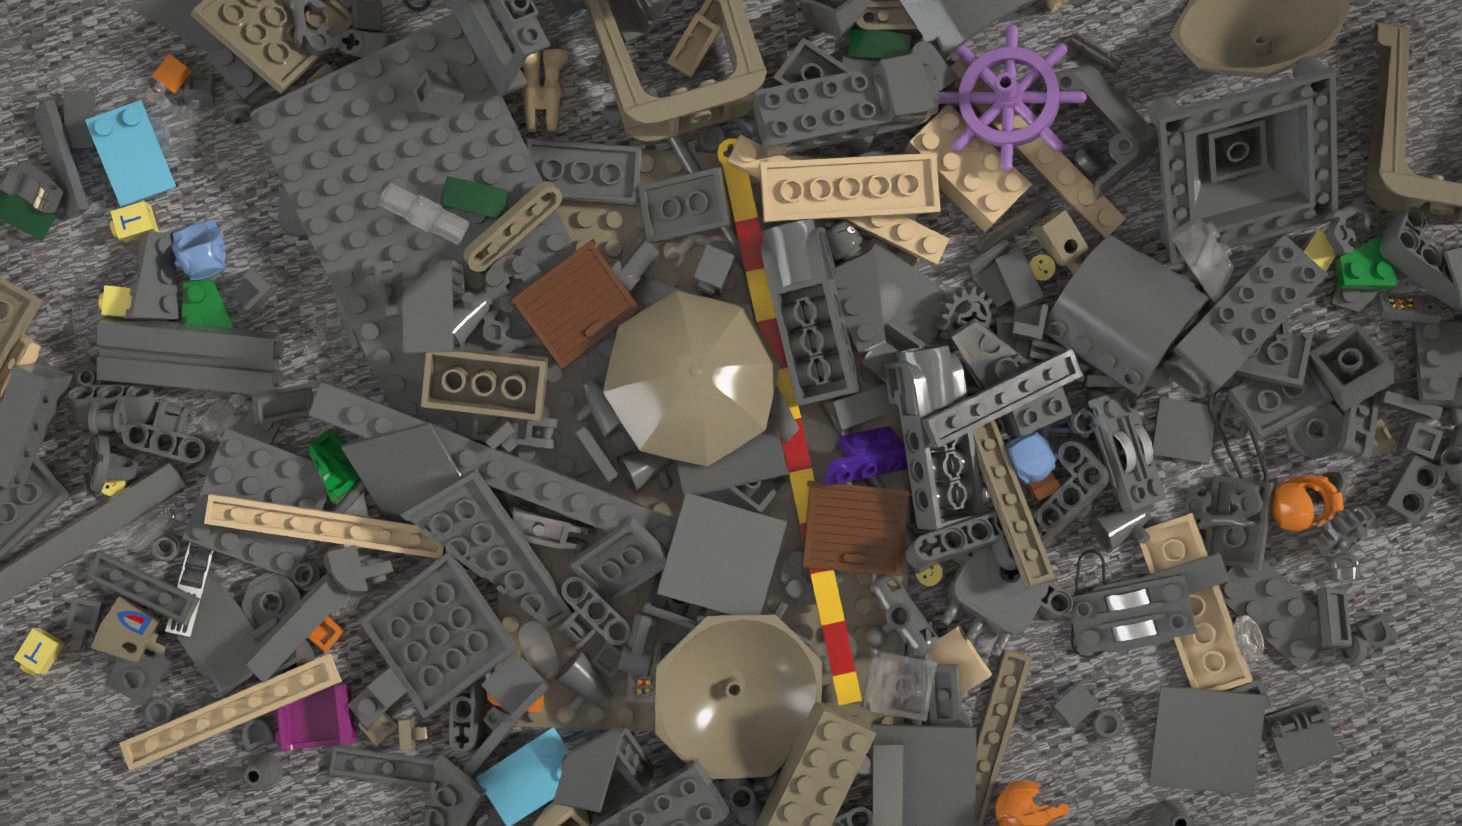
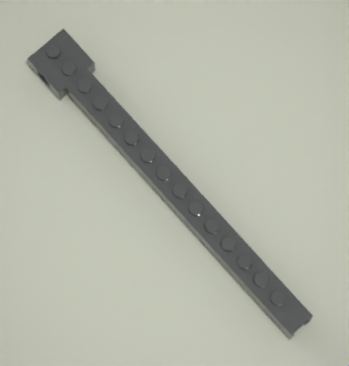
(496, 466)

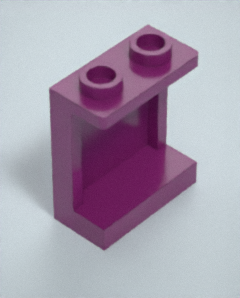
(317, 720)

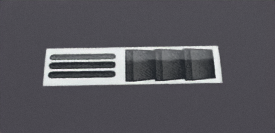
(192, 581)

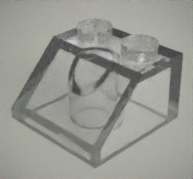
(1205, 255)
(898, 684)

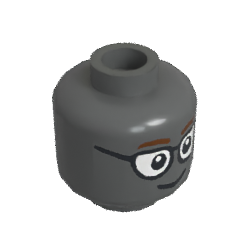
(842, 239)

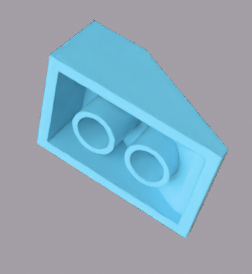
(130, 153)
(525, 777)

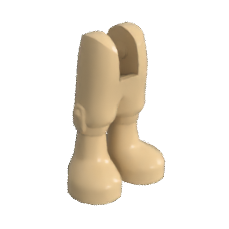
(543, 97)

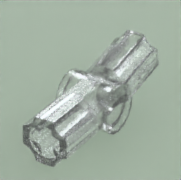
(424, 213)

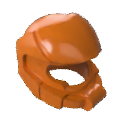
(1293, 505)
(1017, 807)

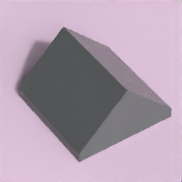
(673, 609)

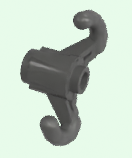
(1078, 425)

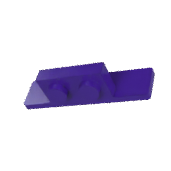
(867, 455)

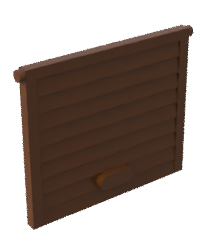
(575, 304)
(855, 528)

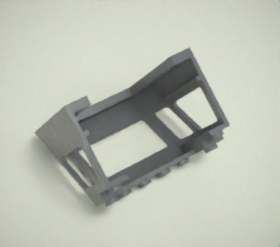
(520, 22)

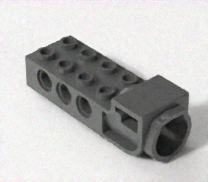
(846, 105)
(809, 312)
(1243, 318)
(942, 478)
(677, 800)

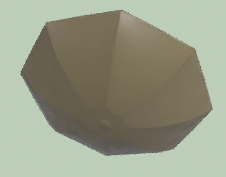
(1256, 35)
(691, 378)
(736, 694)

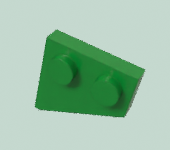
(1365, 268)
(204, 304)
(333, 465)

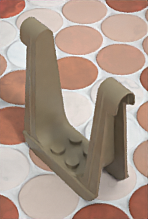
(684, 111)
(1388, 178)

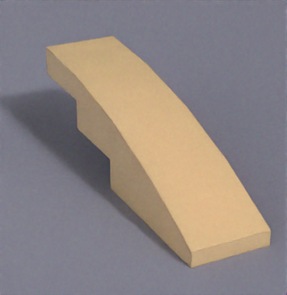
(697, 40)

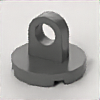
(106, 465)

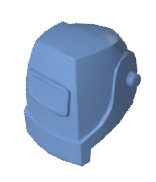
(200, 250)
(1031, 457)

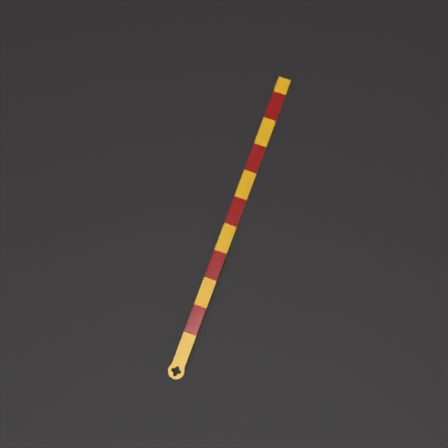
(796, 448)

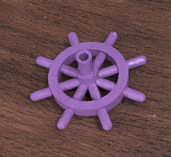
(1009, 97)

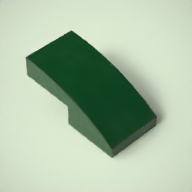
(878, 44)
(474, 197)
(24, 216)

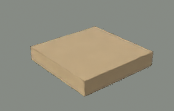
(957, 649)

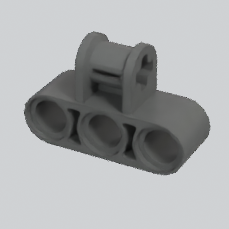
(112, 405)
(168, 425)
(583, 621)

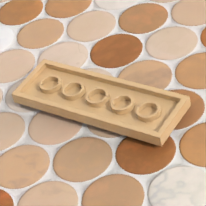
(849, 187)
(1211, 653)

